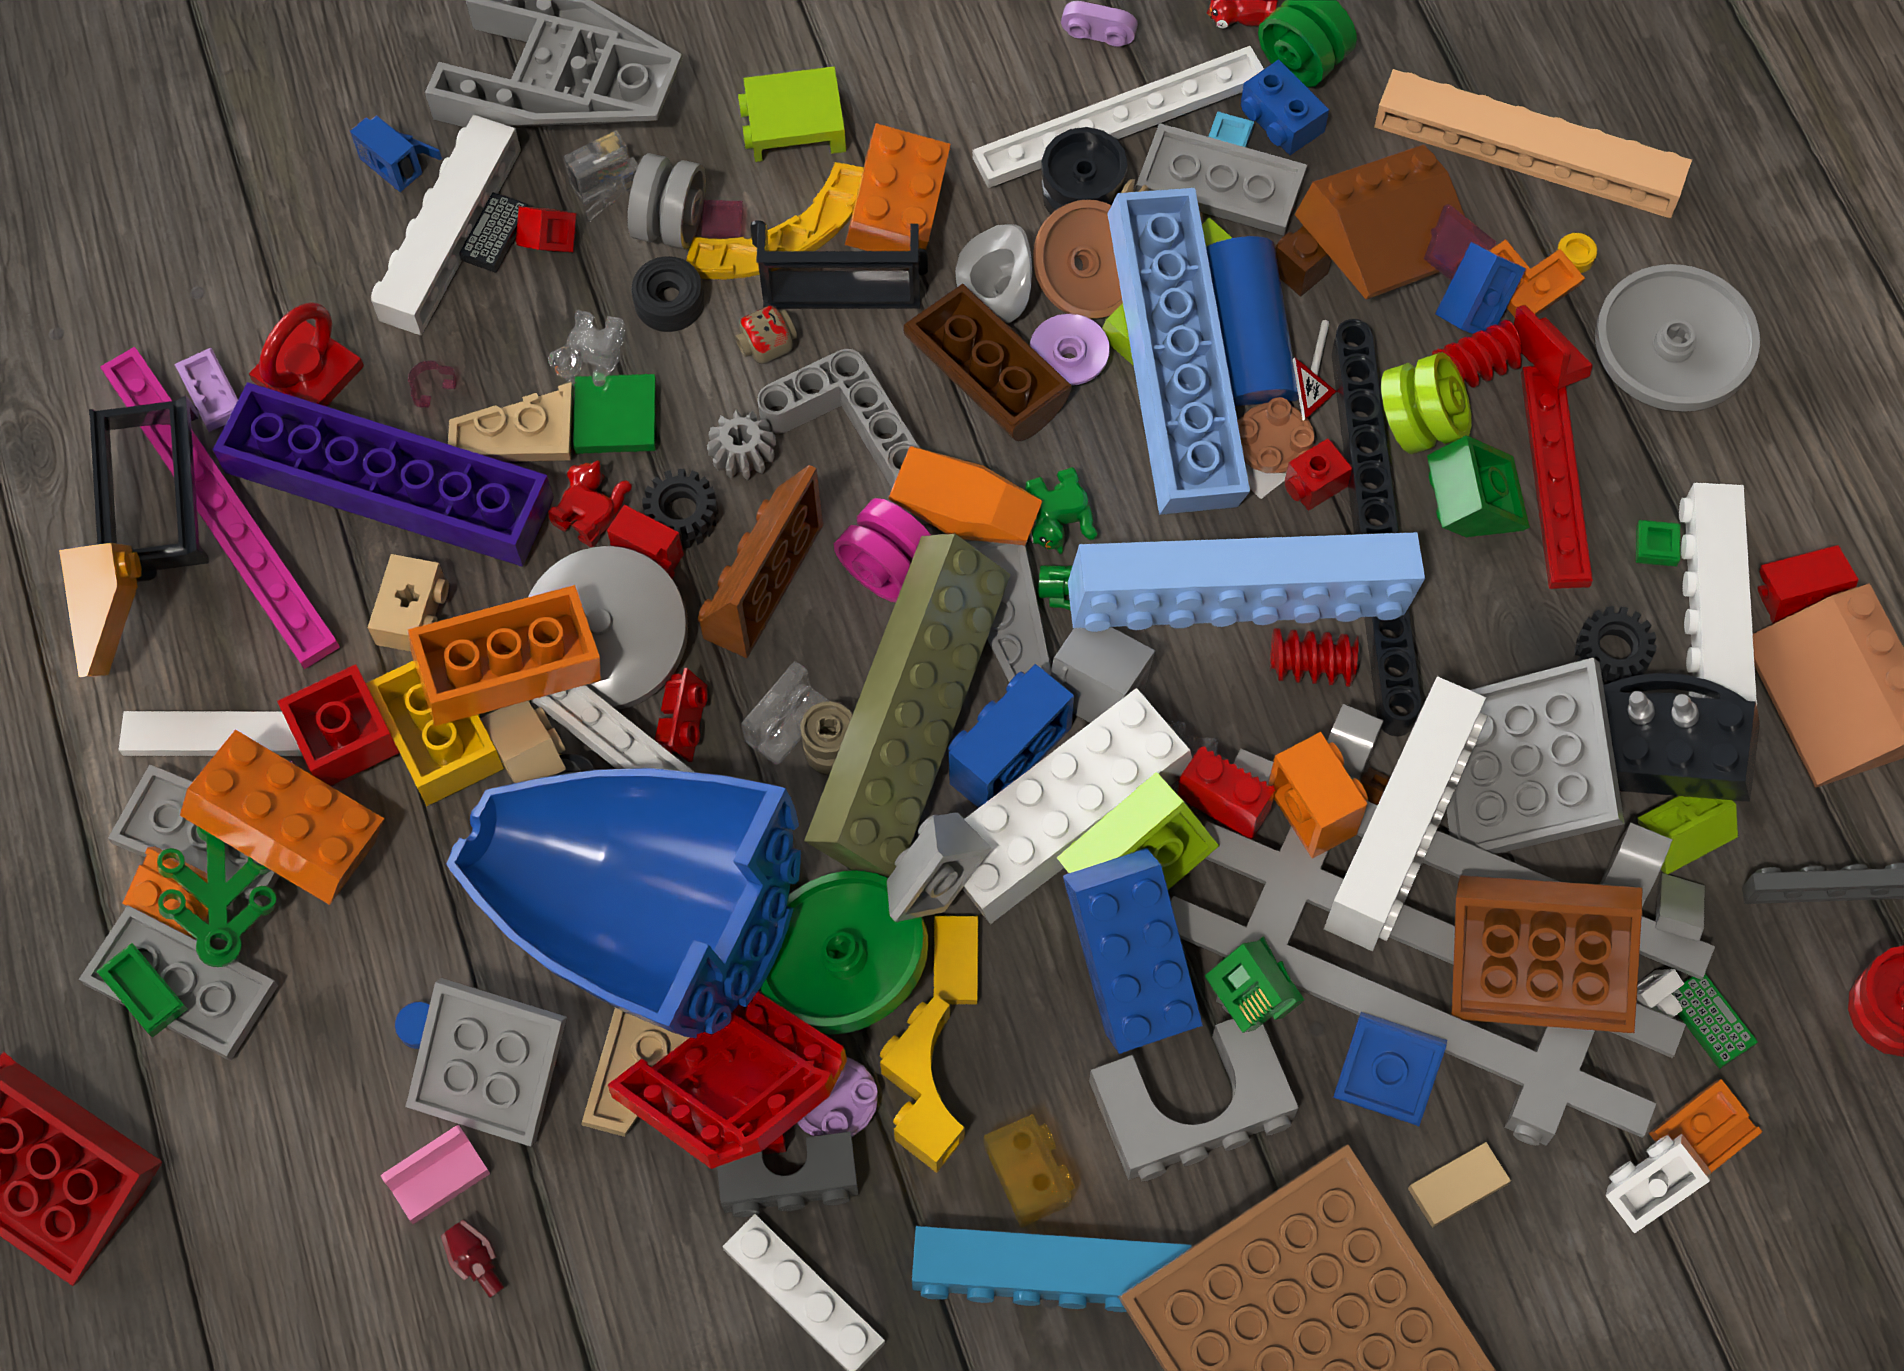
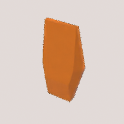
(964, 498)

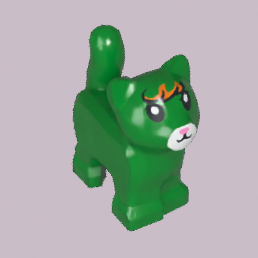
(1058, 507)

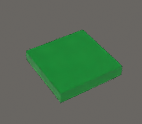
(616, 415)

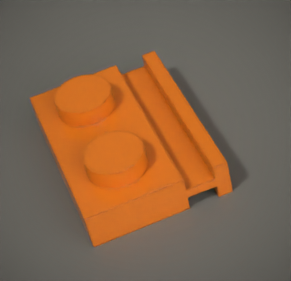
(150, 884)
(1712, 1125)

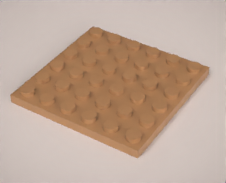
(1305, 1285)

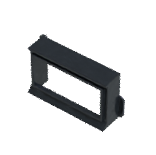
(839, 288)
(179, 415)

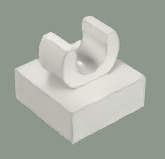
(1656, 990)

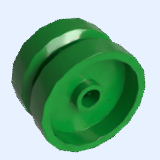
(1308, 37)

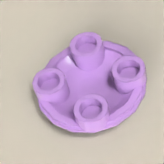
(847, 1107)

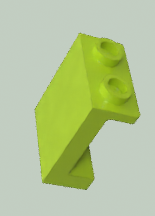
(792, 110)

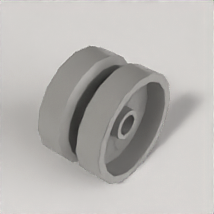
(666, 201)

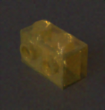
(1028, 1169)

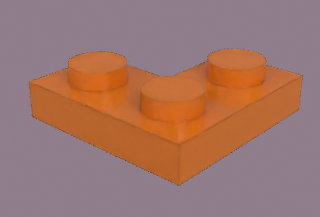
(1544, 282)

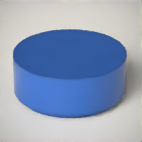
(411, 1023)

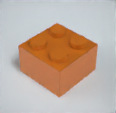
(1318, 794)

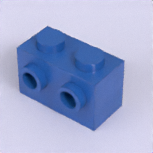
(1284, 107)

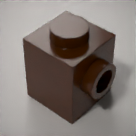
(1301, 261)

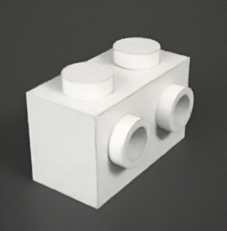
(1658, 1182)

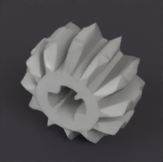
(727, 440)

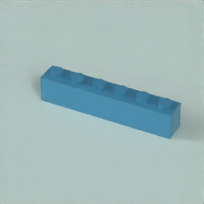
(1033, 1266)

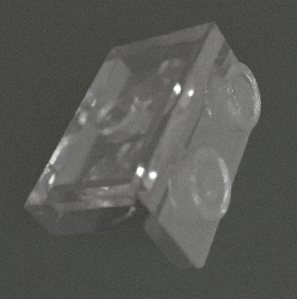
(776, 720)

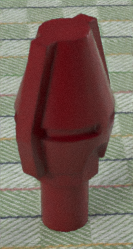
(472, 1256)

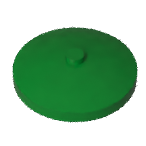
(845, 954)

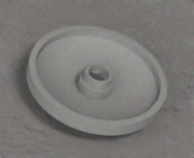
(1677, 337)
(632, 618)

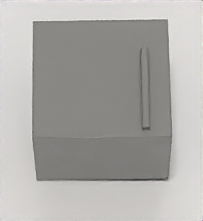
(1101, 669)

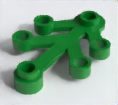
(215, 896)

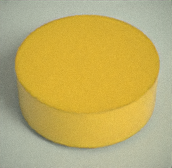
(1579, 249)

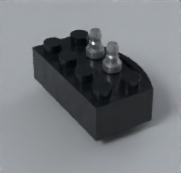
(1680, 740)

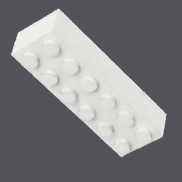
(1066, 797)
(1407, 815)

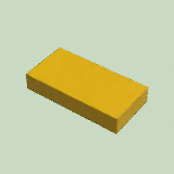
(956, 959)

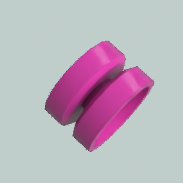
(880, 547)

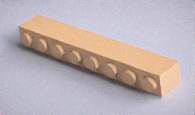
(1532, 143)

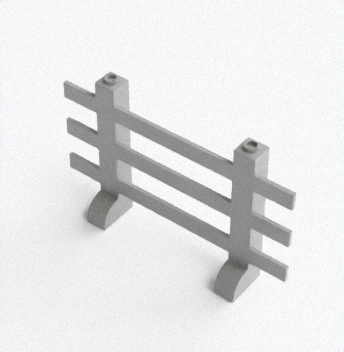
(1547, 1075)

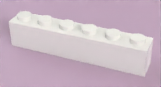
(450, 209)
(1718, 588)

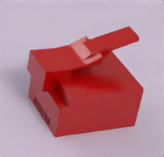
(646, 536)

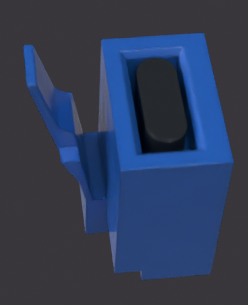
(390, 152)

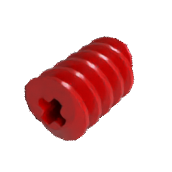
(1485, 351)
(1314, 656)

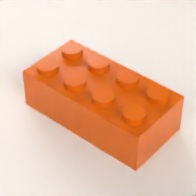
(504, 655)
(281, 816)

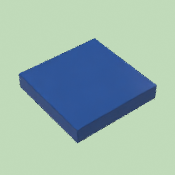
(1390, 1068)

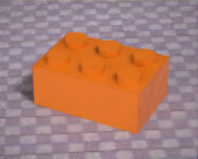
(897, 190)

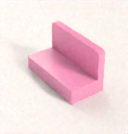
(435, 1174)

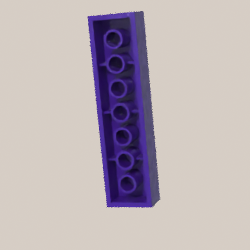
(384, 473)

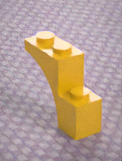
(906, 1061)

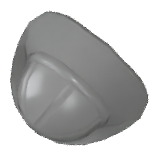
(998, 269)

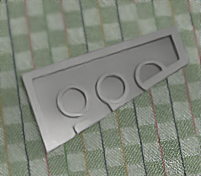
(1017, 628)

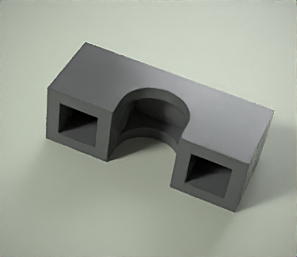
(825, 1176)

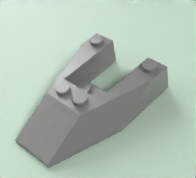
(574, 70)

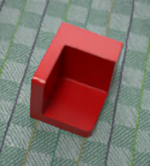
(545, 229)

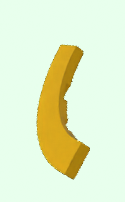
(807, 232)

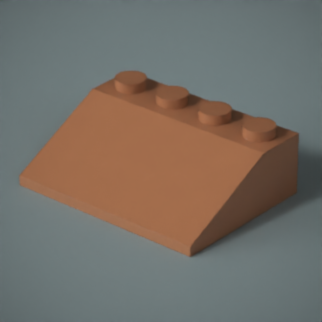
(1837, 684)

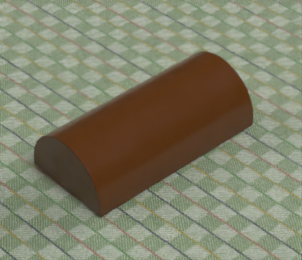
(989, 362)

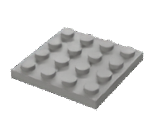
(1539, 763)

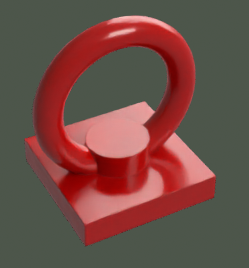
(305, 358)

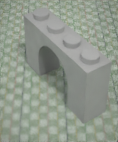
(1151, 1141)

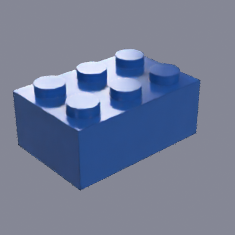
(1010, 735)

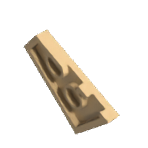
(522, 431)

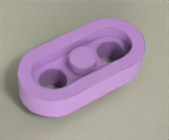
(1099, 23)

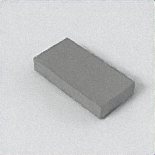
(1680, 907)

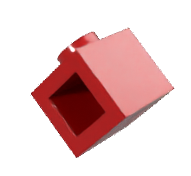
(1317, 475)

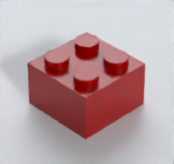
(338, 726)

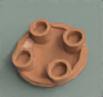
(1274, 435)

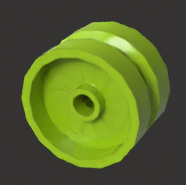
(1426, 403)

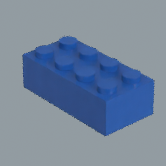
(1133, 950)

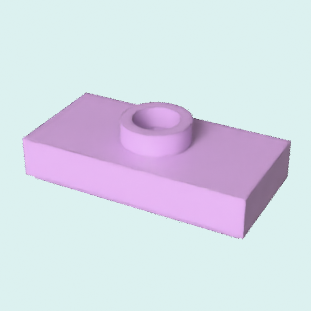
(208, 388)

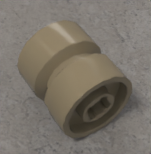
(823, 733)

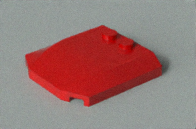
(735, 1087)

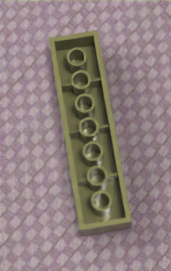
(908, 705)

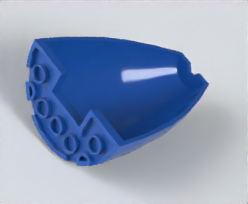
(640, 885)

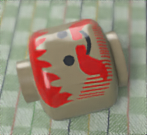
(766, 334)

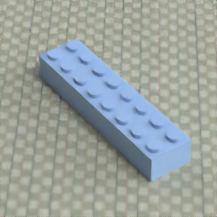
(1177, 351)
(1244, 580)

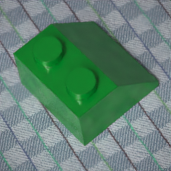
(1476, 489)

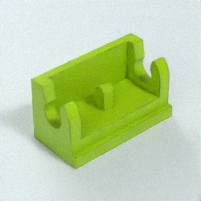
(1694, 827)

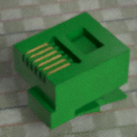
(1254, 985)

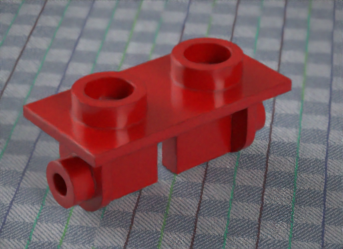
(685, 699)

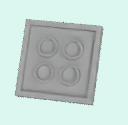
(485, 1061)

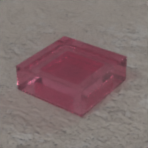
(722, 219)

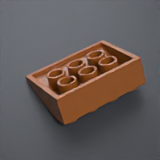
(1380, 218)
(764, 565)
(1546, 953)

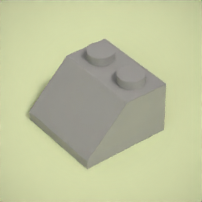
(934, 867)

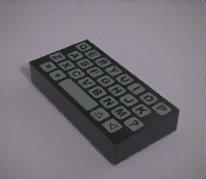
(492, 233)

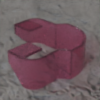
(428, 365)

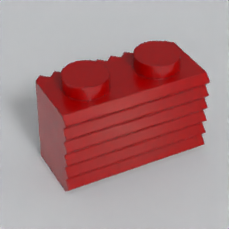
(1226, 792)

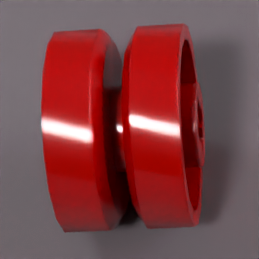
(1878, 1003)

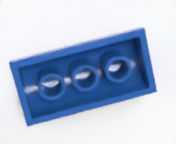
(1252, 319)

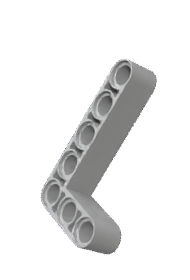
(844, 392)

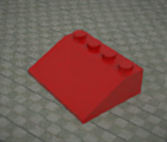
(63, 1175)

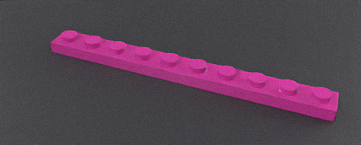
(229, 521)

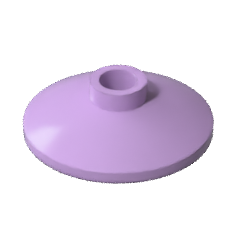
(1075, 336)

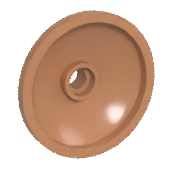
(1082, 232)

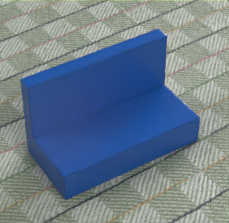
(1480, 290)

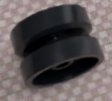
(1082, 166)

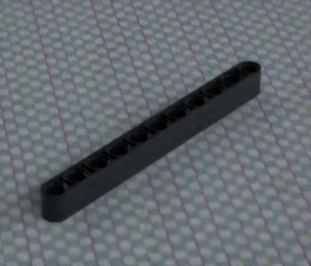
(1378, 505)

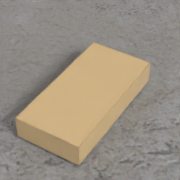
(1459, 1184)

